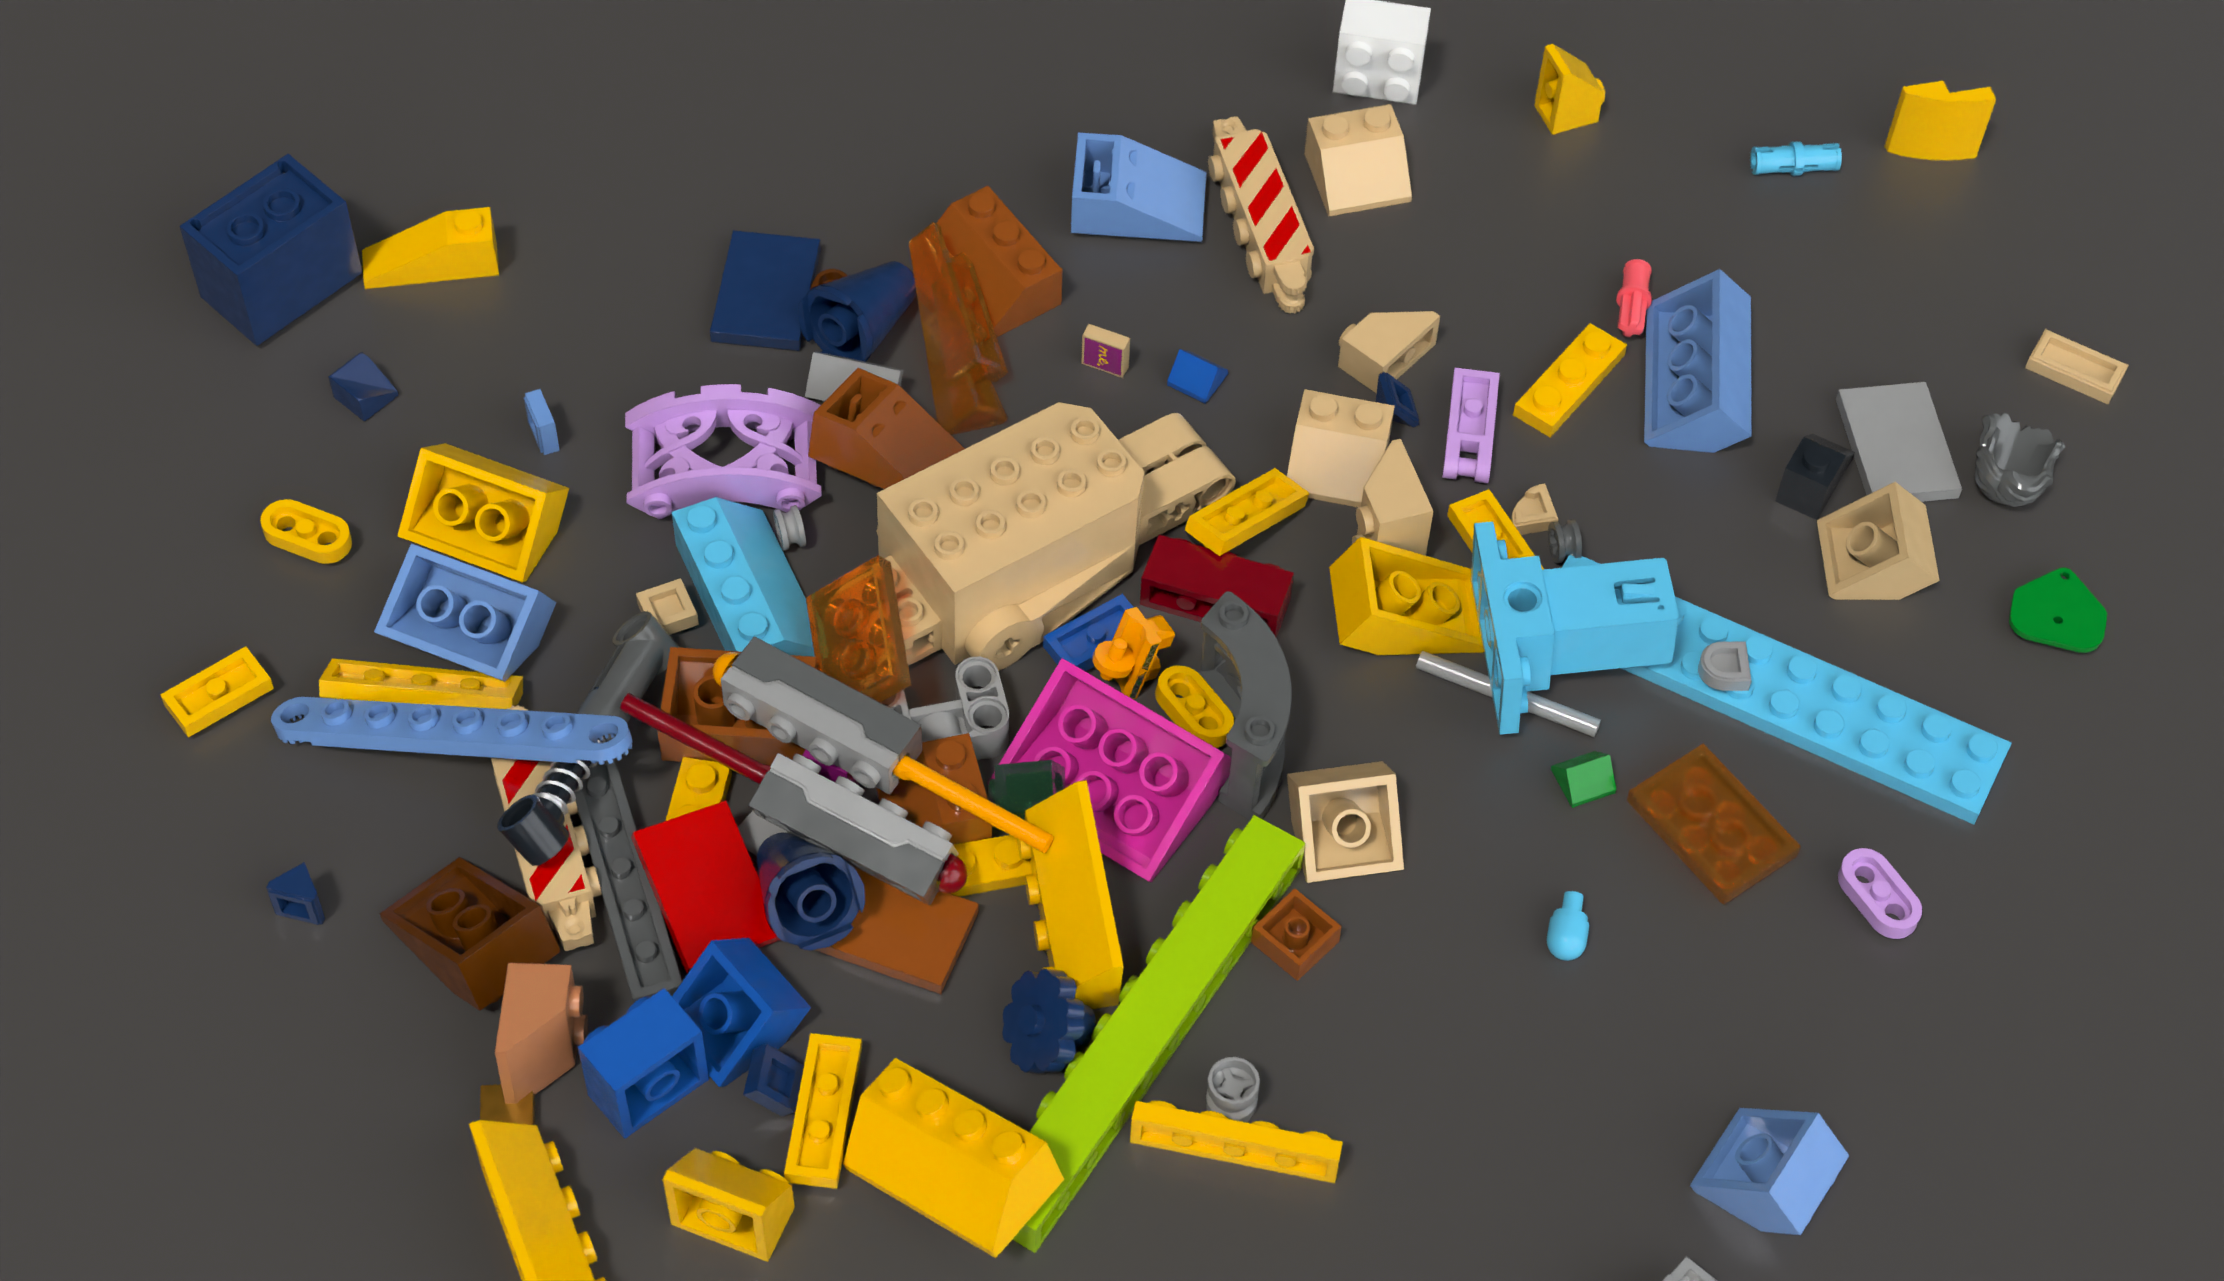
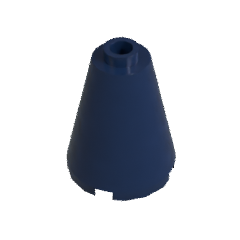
(858, 310)
(807, 891)

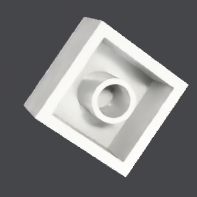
(1381, 50)

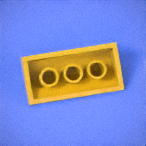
(1074, 897)
(949, 1157)
(531, 1204)

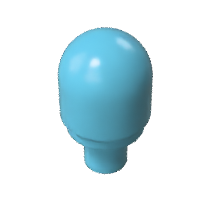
(1568, 928)

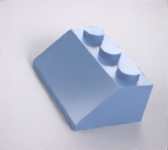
(464, 614)

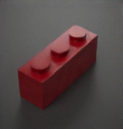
(1192, 578)

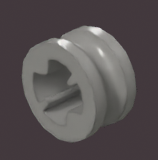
(789, 527)

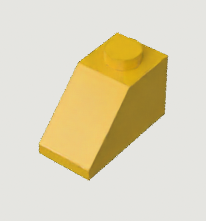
(1567, 91)

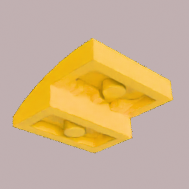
(1939, 123)

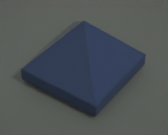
(1394, 393)

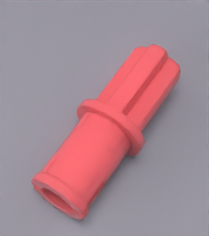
(1634, 297)

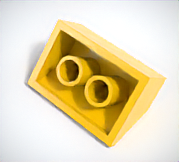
(481, 511)

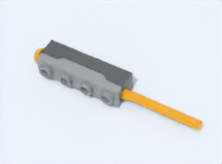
(845, 730)

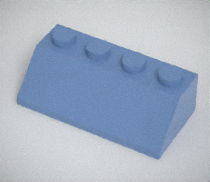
(1699, 366)

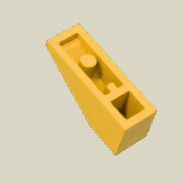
(436, 250)

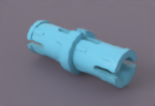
(1795, 158)

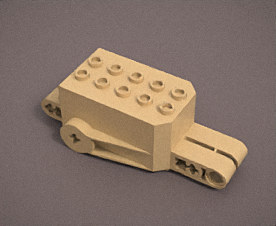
(1034, 527)

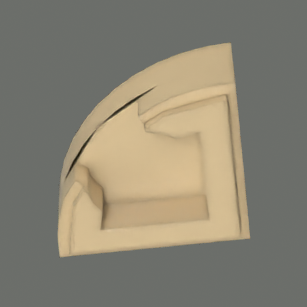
(1534, 511)

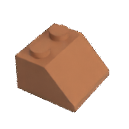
(538, 1027)

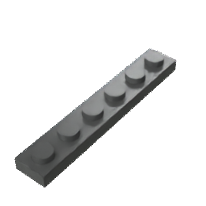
(624, 885)

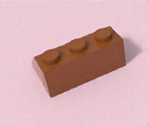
(1010, 264)
(698, 700)

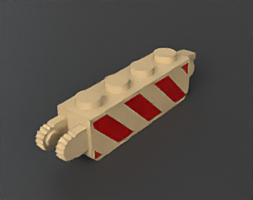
(1262, 211)
(562, 883)

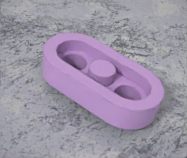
(1881, 896)

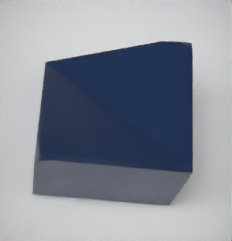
(362, 387)

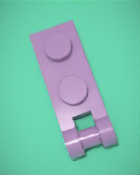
(1471, 424)

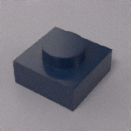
(773, 1080)

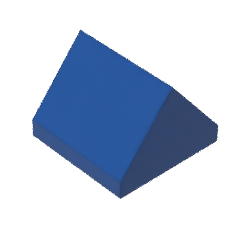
(1196, 376)

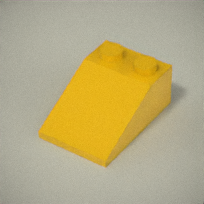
(1403, 602)

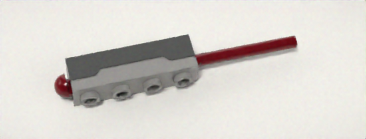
(830, 813)

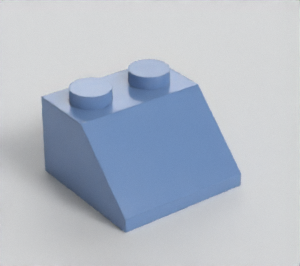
(1772, 1168)

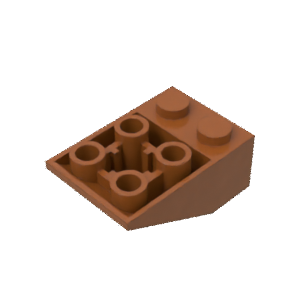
(877, 432)

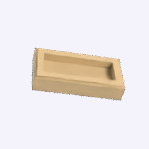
(2076, 366)

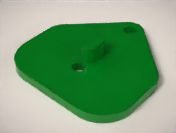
(2052, 600)

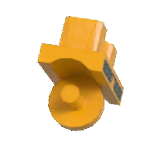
(1133, 651)

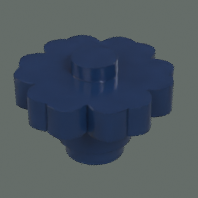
(1046, 1021)

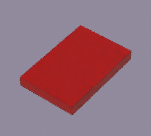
(703, 881)

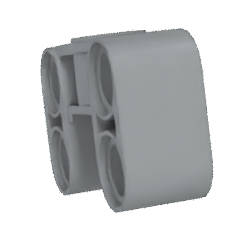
(968, 712)

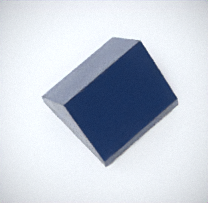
(296, 896)

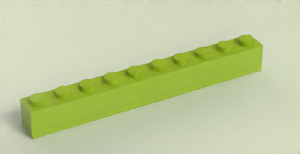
(1159, 1009)

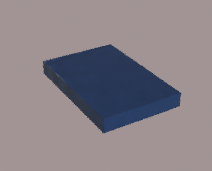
(763, 288)

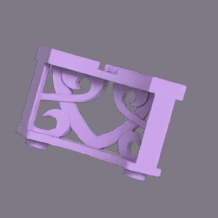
(754, 478)

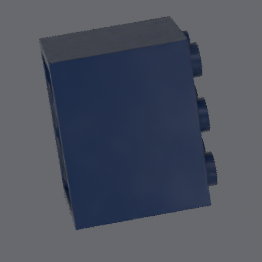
(272, 249)

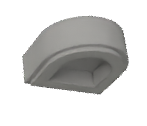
(1725, 666)

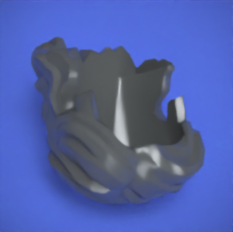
(2012, 463)

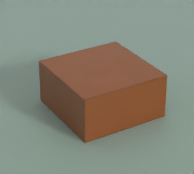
(1296, 934)

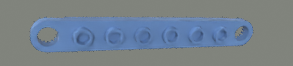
(452, 730)

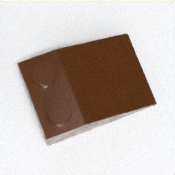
(470, 930)

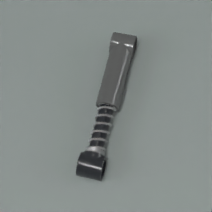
(537, 820)

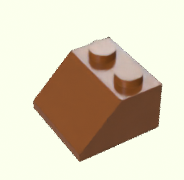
(956, 760)

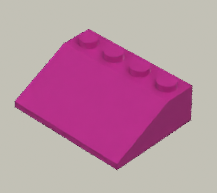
(1141, 770)

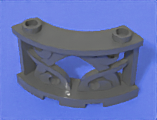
(1254, 681)

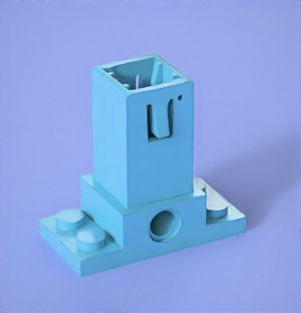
(1565, 619)

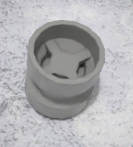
(1236, 1080)

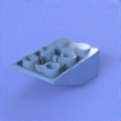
(1135, 191)

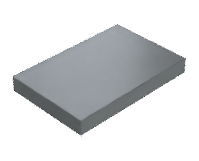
(1898, 440)

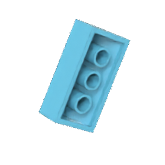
(742, 576)

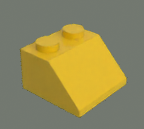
(728, 1202)

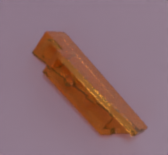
(957, 336)

